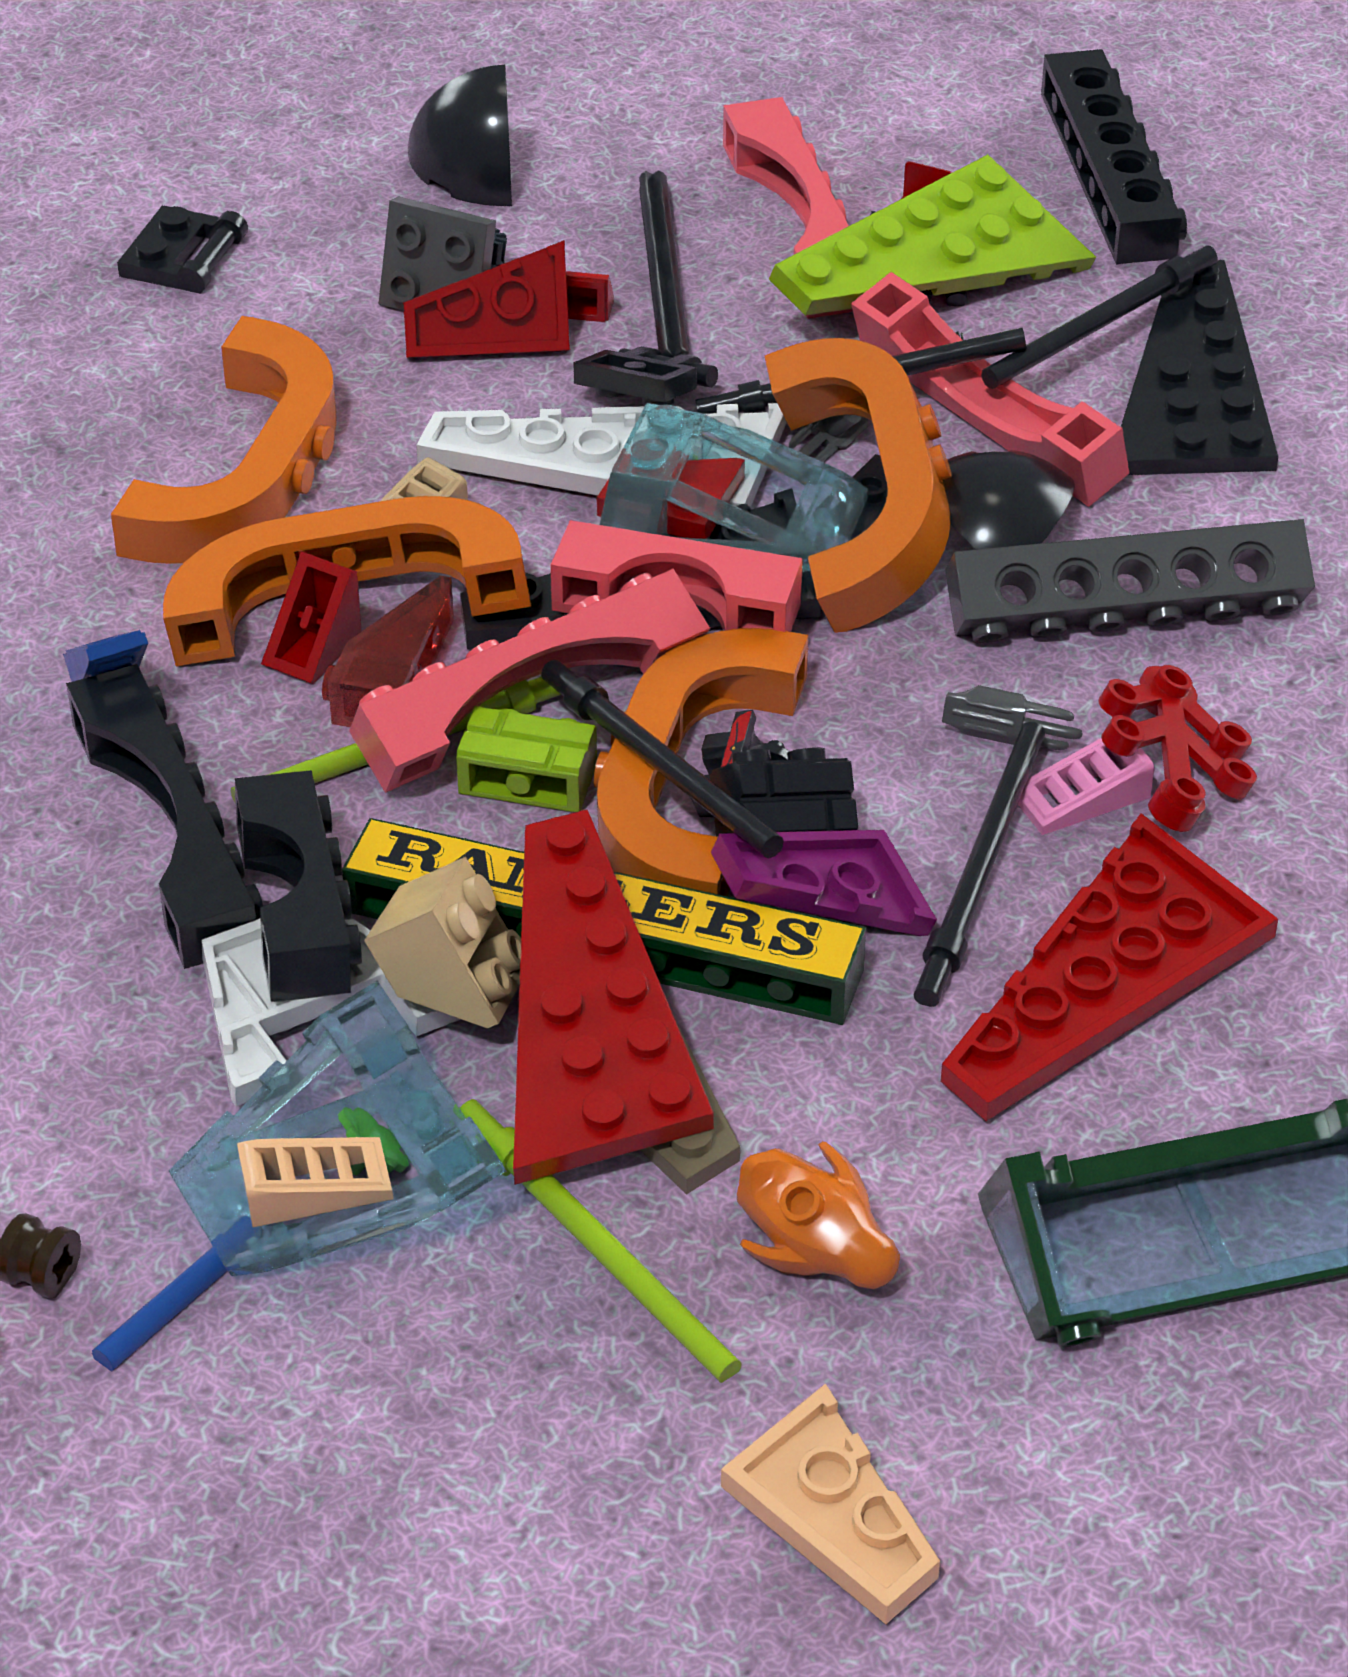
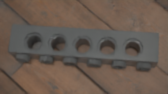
(1272, 549)

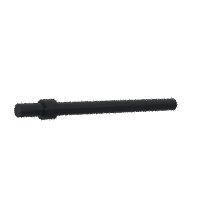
(1168, 278)
(755, 397)
(592, 703)
(948, 943)

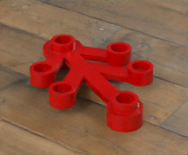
(1173, 699)

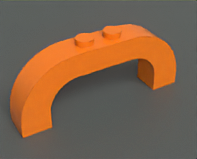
(259, 358)
(908, 538)
(374, 539)
(685, 684)

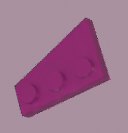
(829, 875)

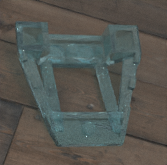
(669, 436)
(396, 1085)

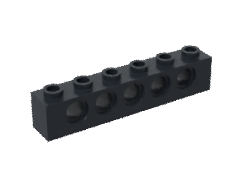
(1112, 157)

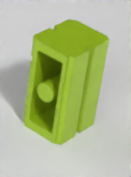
(527, 759)

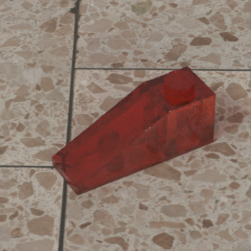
(390, 649)

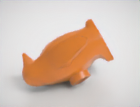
(815, 1218)

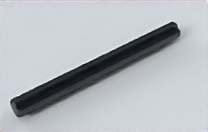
(663, 265)

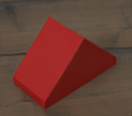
(314, 619)

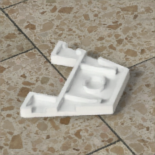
(248, 1017)

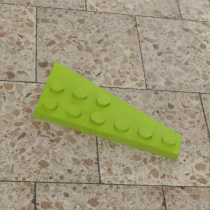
(943, 238)

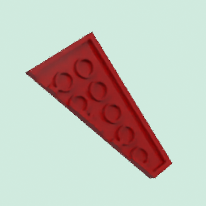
(1112, 959)
(595, 1032)

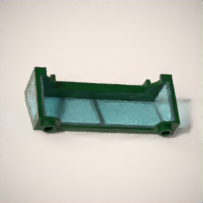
(1172, 1223)

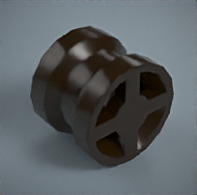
(38, 1255)

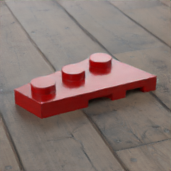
(496, 311)

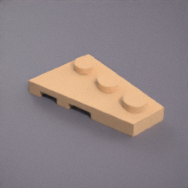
(828, 1502)

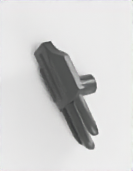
(831, 432)
(1000, 715)

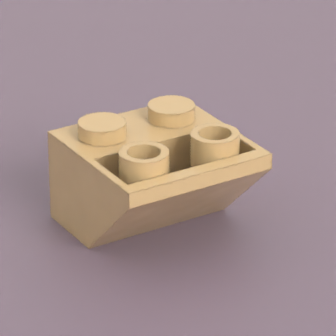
(449, 945)

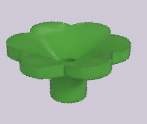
(361, 1124)

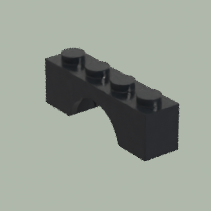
(305, 932)

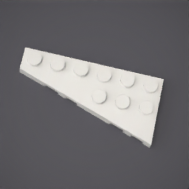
(568, 450)

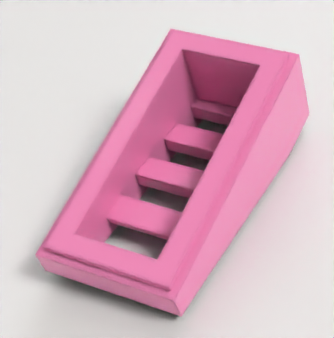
(1122, 784)

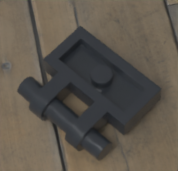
(643, 374)

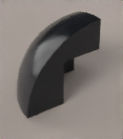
(464, 138)
(1005, 497)

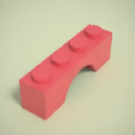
(730, 582)

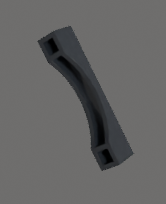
(127, 734)

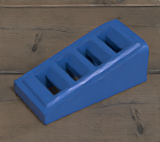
(106, 655)

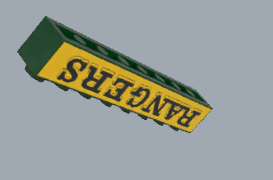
(690, 935)

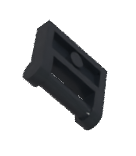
(170, 239)

